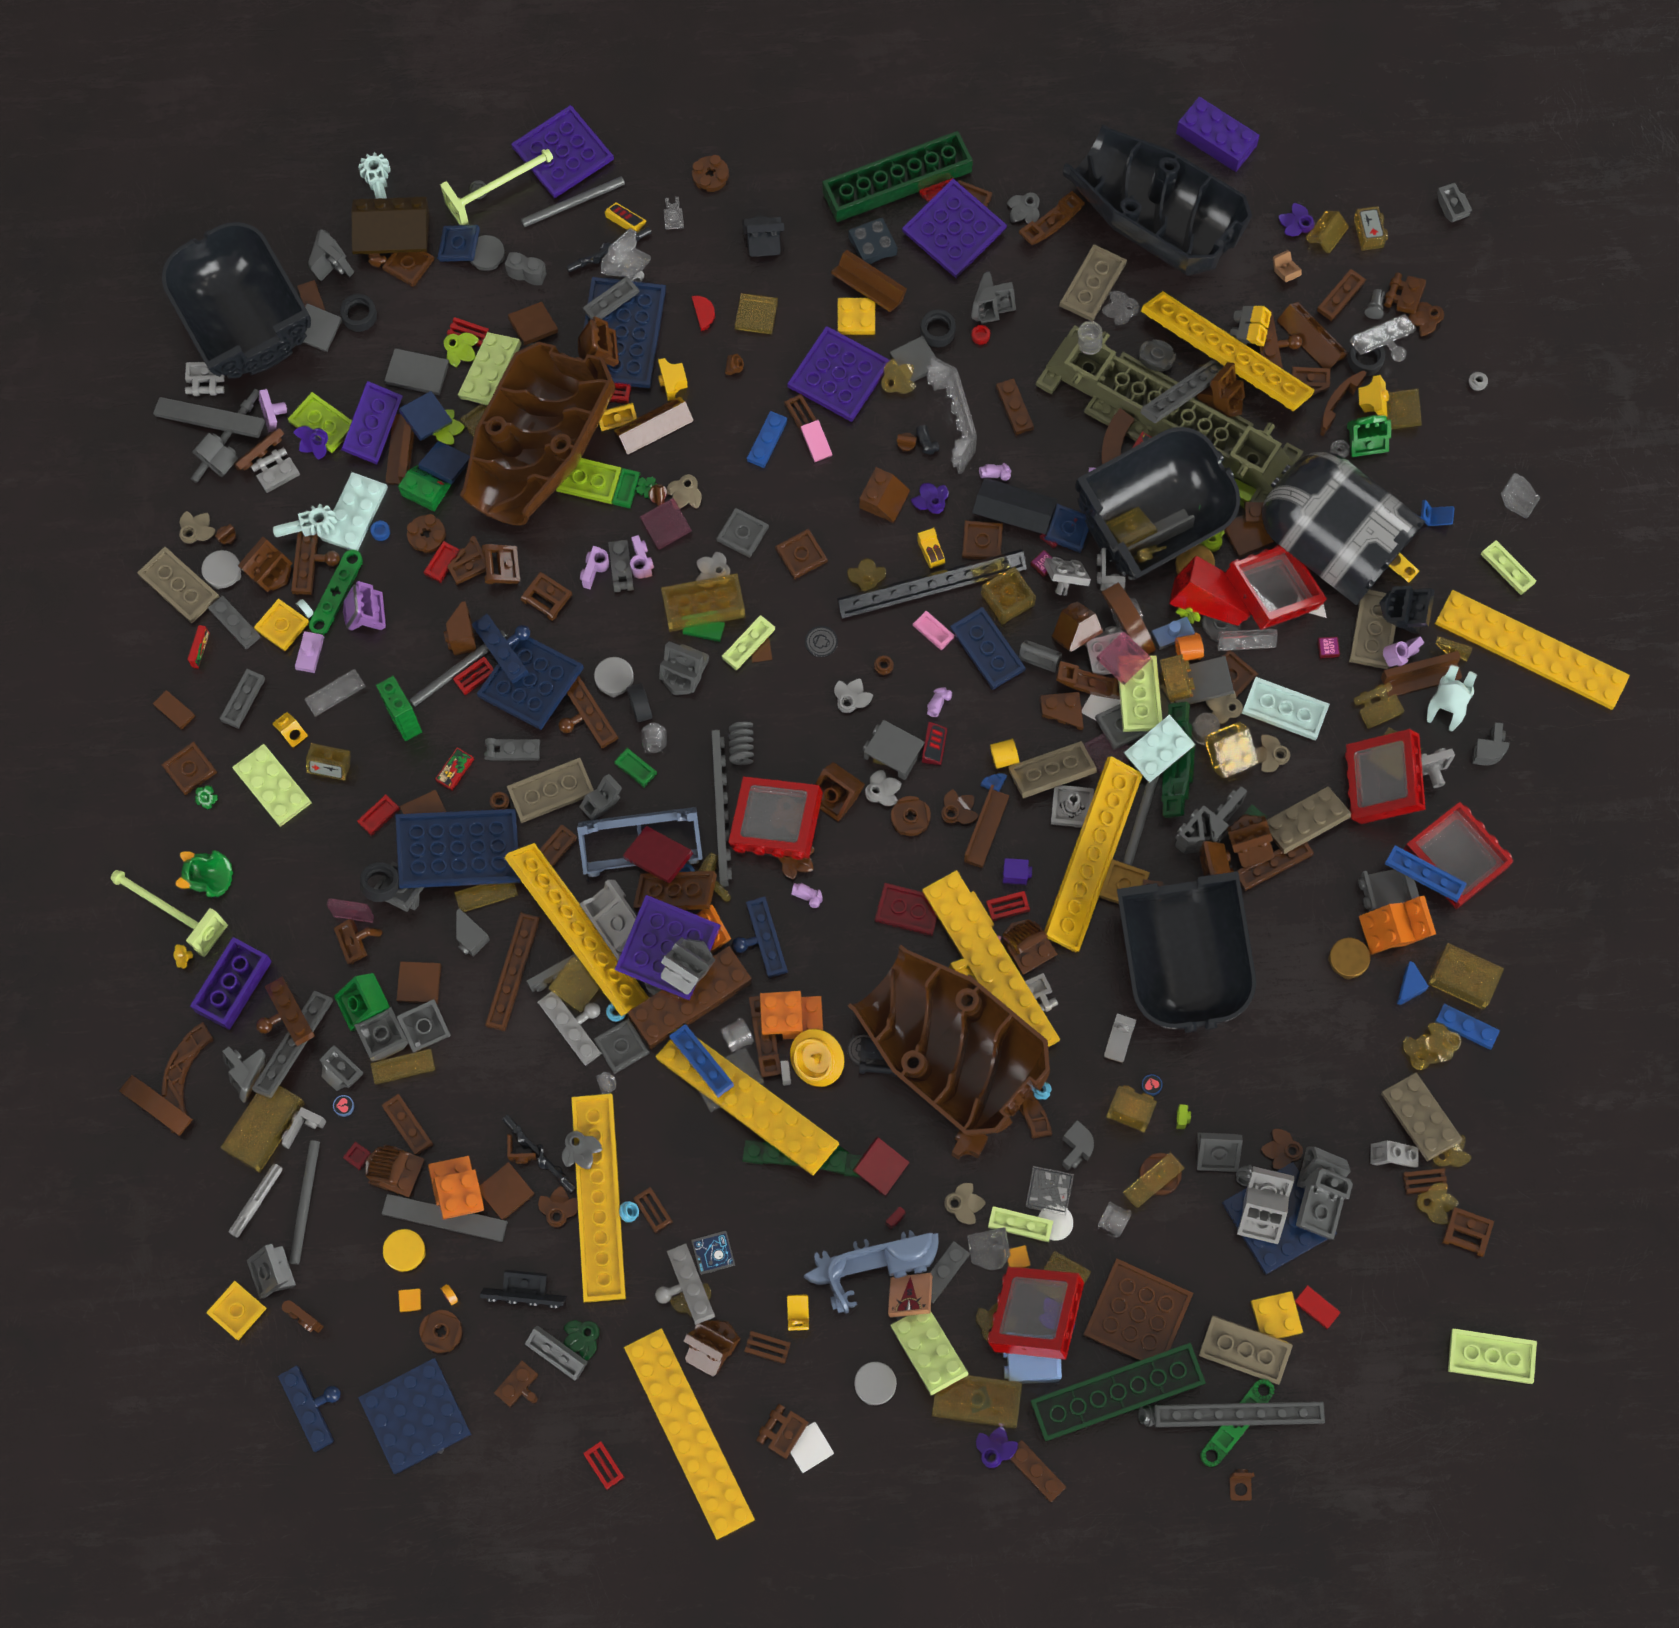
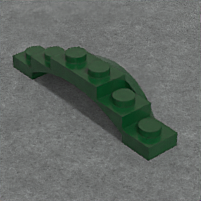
(1180, 773)
(764, 1153)

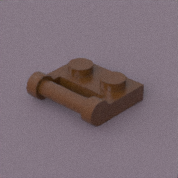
(507, 564)
(549, 590)
(1470, 1225)
(304, 1318)

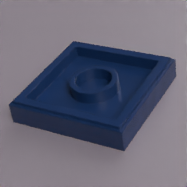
(458, 243)
(425, 415)
(444, 462)
(1061, 530)

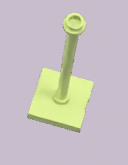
(456, 204)
(204, 933)

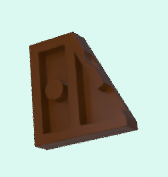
(1313, 377)
(468, 563)
(1063, 708)

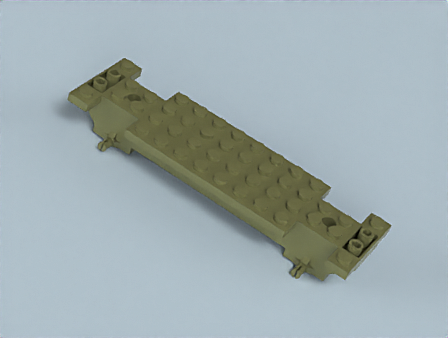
(1131, 385)

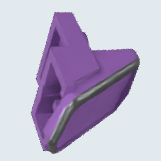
(364, 607)

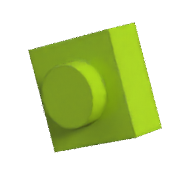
(1183, 1116)

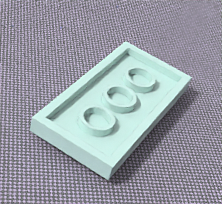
(355, 511)
(1285, 708)

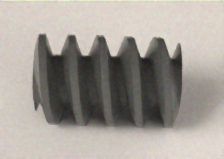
(739, 743)

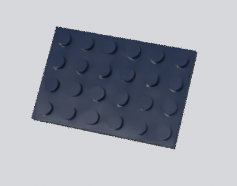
(636, 329)
(456, 848)

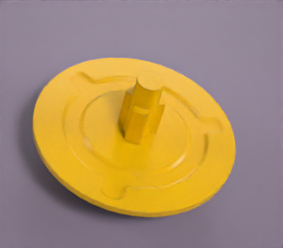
(817, 1057)

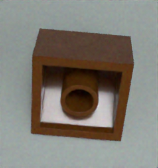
(884, 495)
(1076, 626)
(460, 631)
(839, 790)
(1214, 858)

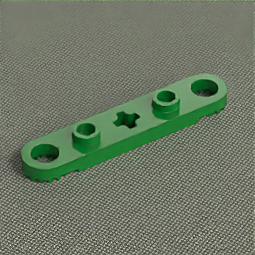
(342, 580)
(1227, 1436)

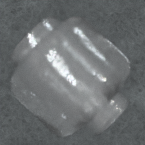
(654, 737)

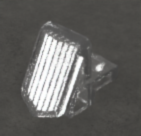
(624, 258)

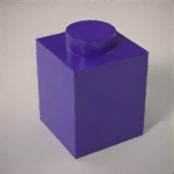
(1016, 871)

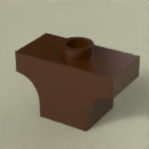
(969, 1145)

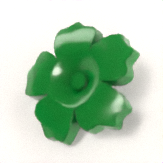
(644, 486)
(205, 796)

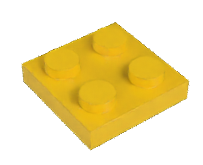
(856, 316)
(281, 625)
(236, 1310)
(1277, 1315)

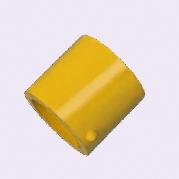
(1004, 753)

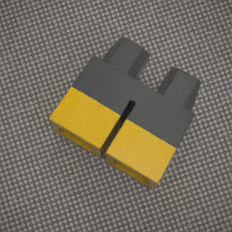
(1252, 325)

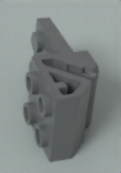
(1206, 823)
(1325, 1188)

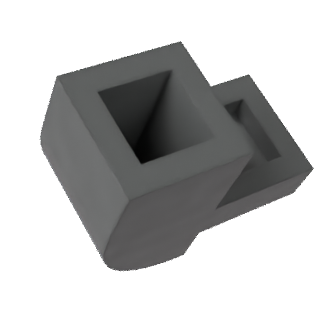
(1491, 751)
(602, 799)
(1081, 1141)

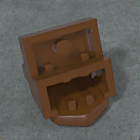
(598, 341)
(1225, 392)
(267, 566)
(1251, 839)
(1027, 945)
(393, 1169)
(710, 1345)

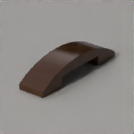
(1053, 220)
(1351, 385)
(1128, 616)
(1087, 682)
(766, 1044)
(155, 1105)

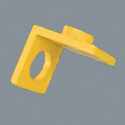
(285, 725)
(798, 1312)

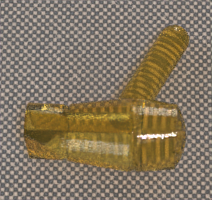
(710, 865)

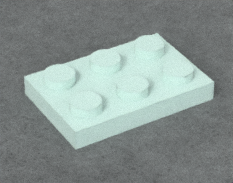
(1159, 748)

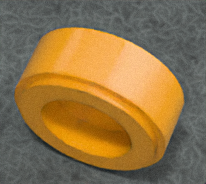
(449, 1294)

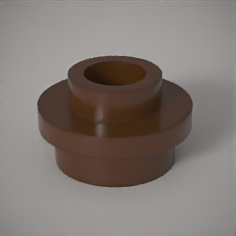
(883, 660)
(499, 796)

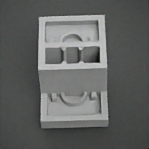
(1265, 1205)

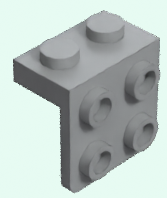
(1097, 645)

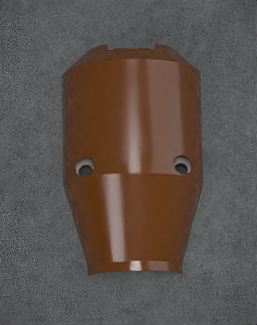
(520, 468)
(924, 1020)

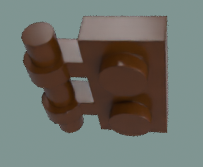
(1410, 296)
(788, 1434)

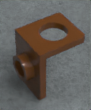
(519, 1158)
(1241, 1476)

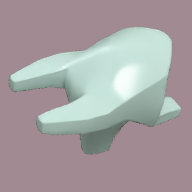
(1452, 696)

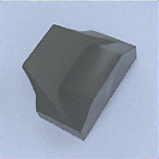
(1453, 202)
(338, 1069)

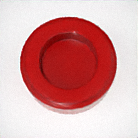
(980, 334)

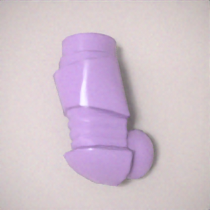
(995, 471)
(937, 701)
(808, 894)

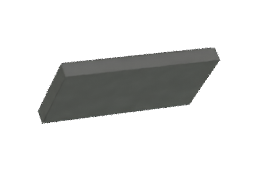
(1111, 722)

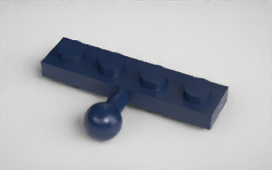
(501, 647)
(765, 938)
(307, 1407)

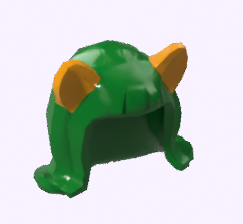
(206, 873)

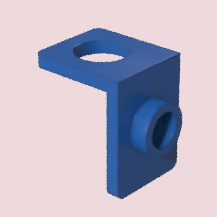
(1437, 515)

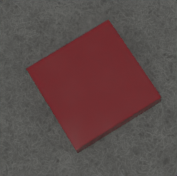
(880, 1166)

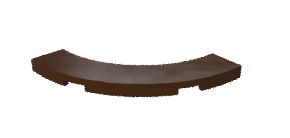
(1115, 435)
(180, 1062)
(1035, 1117)

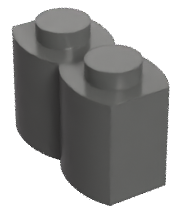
(524, 268)
(215, 454)

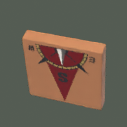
(910, 1295)

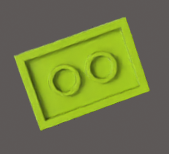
(319, 414)
(592, 481)

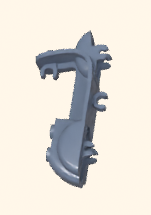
(899, 1256)

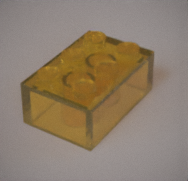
(1466, 976)

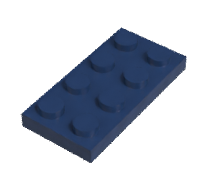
(987, 648)

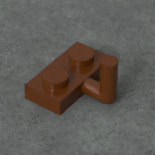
(351, 940)
(517, 1385)

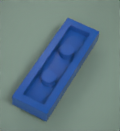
(767, 439)
(1467, 1026)

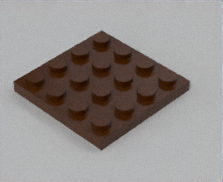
(1137, 1312)

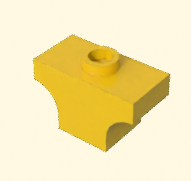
(672, 378)
(1374, 396)

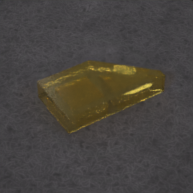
(1450, 646)

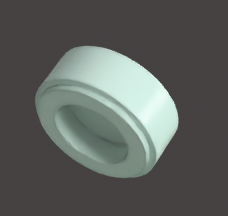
(304, 608)

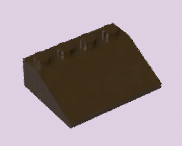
(390, 225)

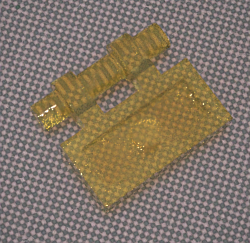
(1382, 710)

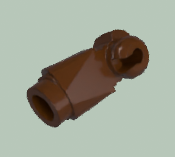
(377, 259)

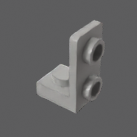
(1107, 581)
(1119, 1038)
(311, 1120)
(1394, 1152)

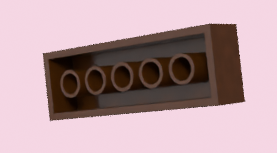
(667, 1012)

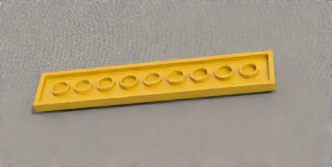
(1226, 348)
(1532, 649)
(1093, 854)
(575, 927)
(984, 951)
(758, 1110)
(599, 1202)
(689, 1434)

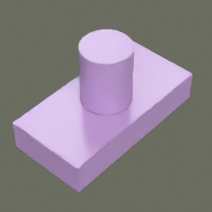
(270, 410)
(309, 652)

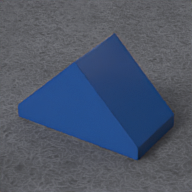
(1412, 984)

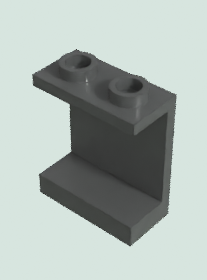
(894, 748)
(1386, 888)

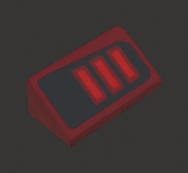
(934, 744)

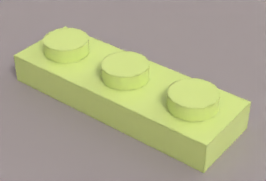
(1508, 567)
(748, 642)
(1021, 1224)

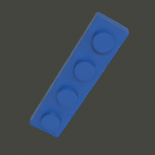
(1425, 873)
(701, 1061)

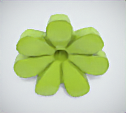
(1192, 616)

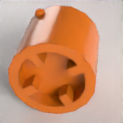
(1190, 646)

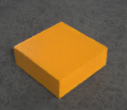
(1019, 1257)
(410, 1300)

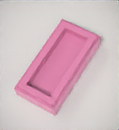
(816, 441)
(933, 630)

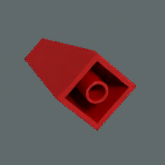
(1208, 593)

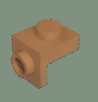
(1285, 267)

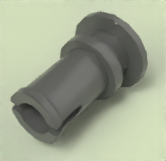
(1375, 307)

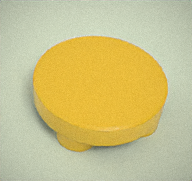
(403, 1250)

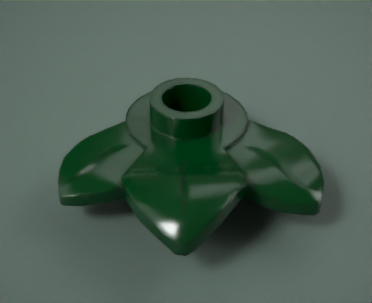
(578, 1340)

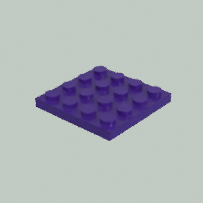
(574, 151)
(954, 228)
(838, 373)
(654, 935)

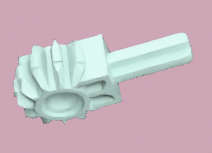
(376, 177)
(308, 523)

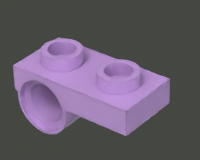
(641, 559)
(588, 574)
(1399, 652)

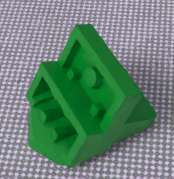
(1369, 435)

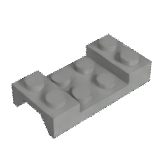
(611, 916)

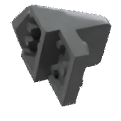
(327, 256)
(992, 300)
(682, 668)
(687, 964)
(245, 1073)

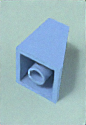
(1032, 1369)

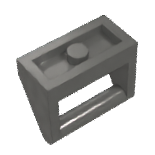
(1039, 655)

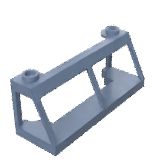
(586, 827)

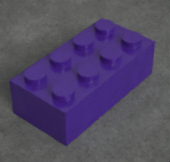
(1217, 134)
(231, 983)

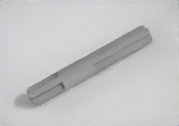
(255, 1200)

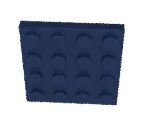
(539, 691)
(1293, 1239)
(414, 1416)

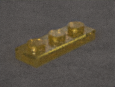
(484, 895)
(403, 1066)
(1153, 1180)

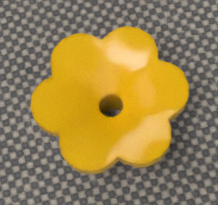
(182, 956)

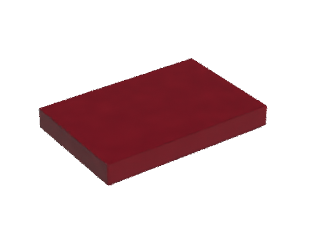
(658, 854)
(906, 909)

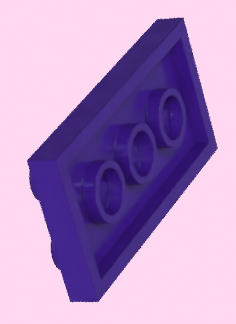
(371, 422)

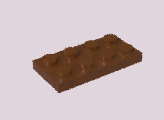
(686, 890)

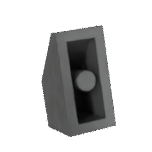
(469, 934)

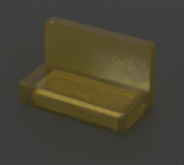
(1328, 230)

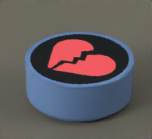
(343, 1105)

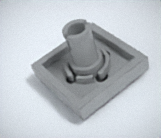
(1066, 573)
(1436, 762)
(1072, 799)

